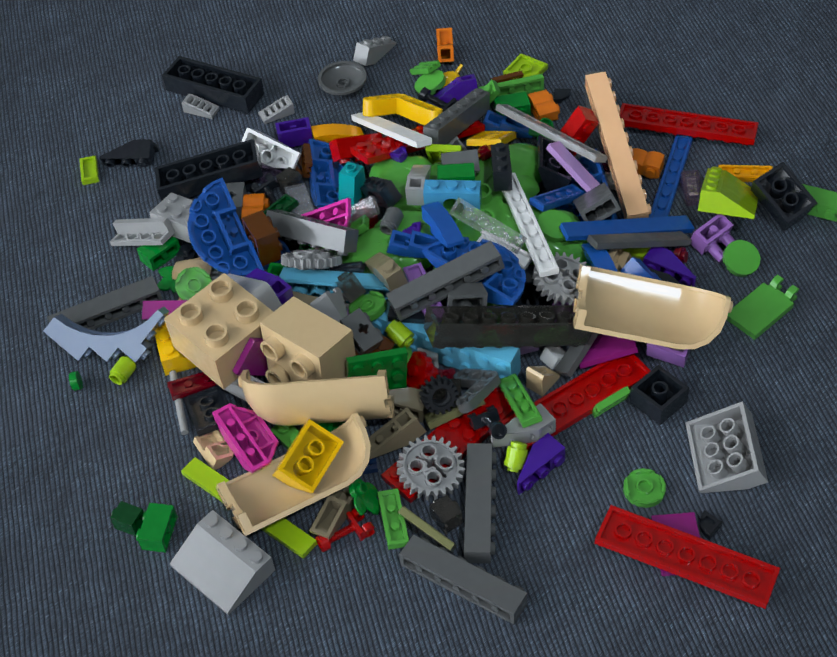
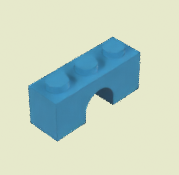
(452, 189)

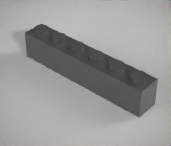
(458, 117)
(315, 232)
(441, 281)
(112, 305)
(478, 503)
(464, 578)

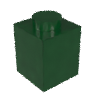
(127, 518)

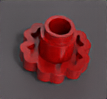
(419, 369)

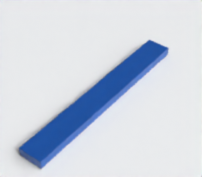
(671, 176)
(580, 230)

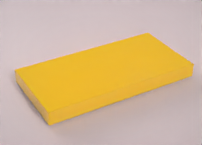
(491, 138)

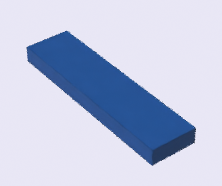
(556, 197)

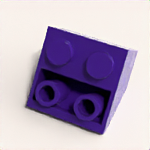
(294, 132)

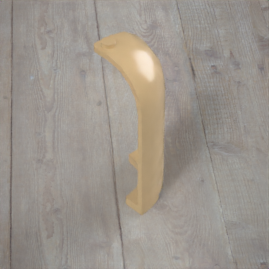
(648, 309)
(320, 399)
(262, 499)

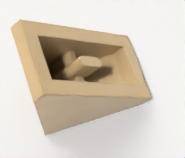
(540, 379)

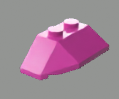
(335, 213)
(246, 436)

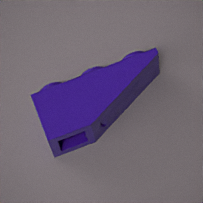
(457, 89)
(667, 262)
(279, 286)
(542, 458)

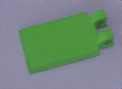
(762, 308)

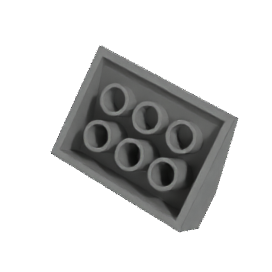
(726, 450)
(222, 562)

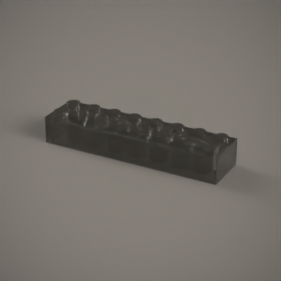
(502, 326)

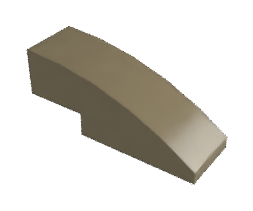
(333, 513)

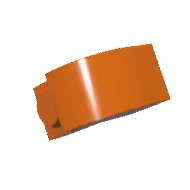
(445, 44)

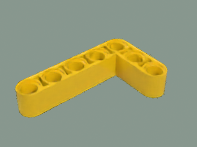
(402, 105)

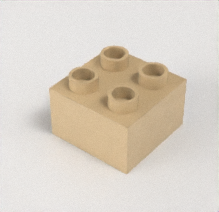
(216, 327)
(304, 344)

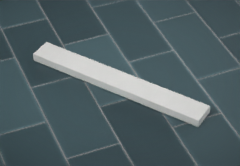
(393, 130)
(529, 227)

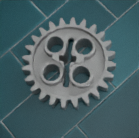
(311, 259)
(563, 285)
(430, 467)

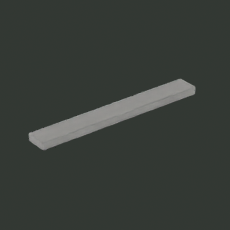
(551, 133)

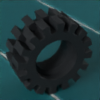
(431, 387)

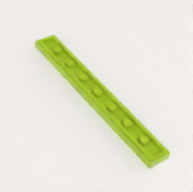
(281, 530)

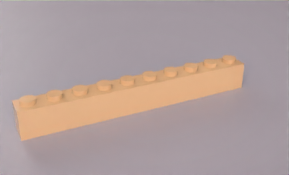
(616, 147)

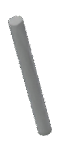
(180, 408)

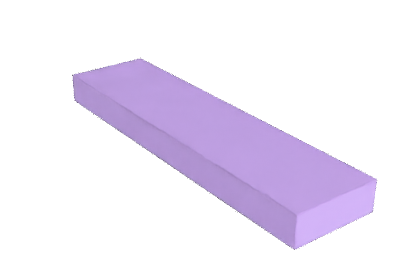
(572, 166)

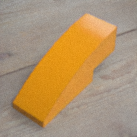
(329, 132)

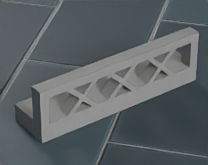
(142, 231)

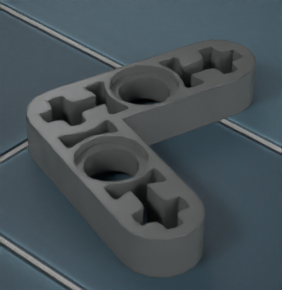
(480, 385)

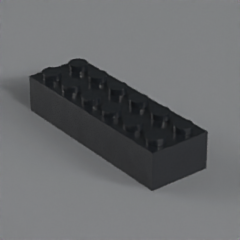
(213, 84)
(190, 175)

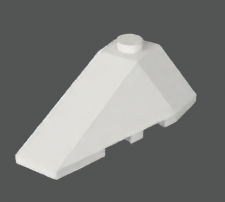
(273, 151)

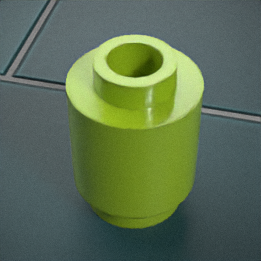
(399, 334)
(122, 370)
(516, 456)

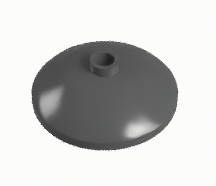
(342, 78)

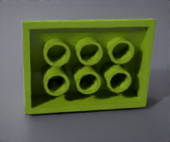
(726, 195)

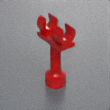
(362, 532)

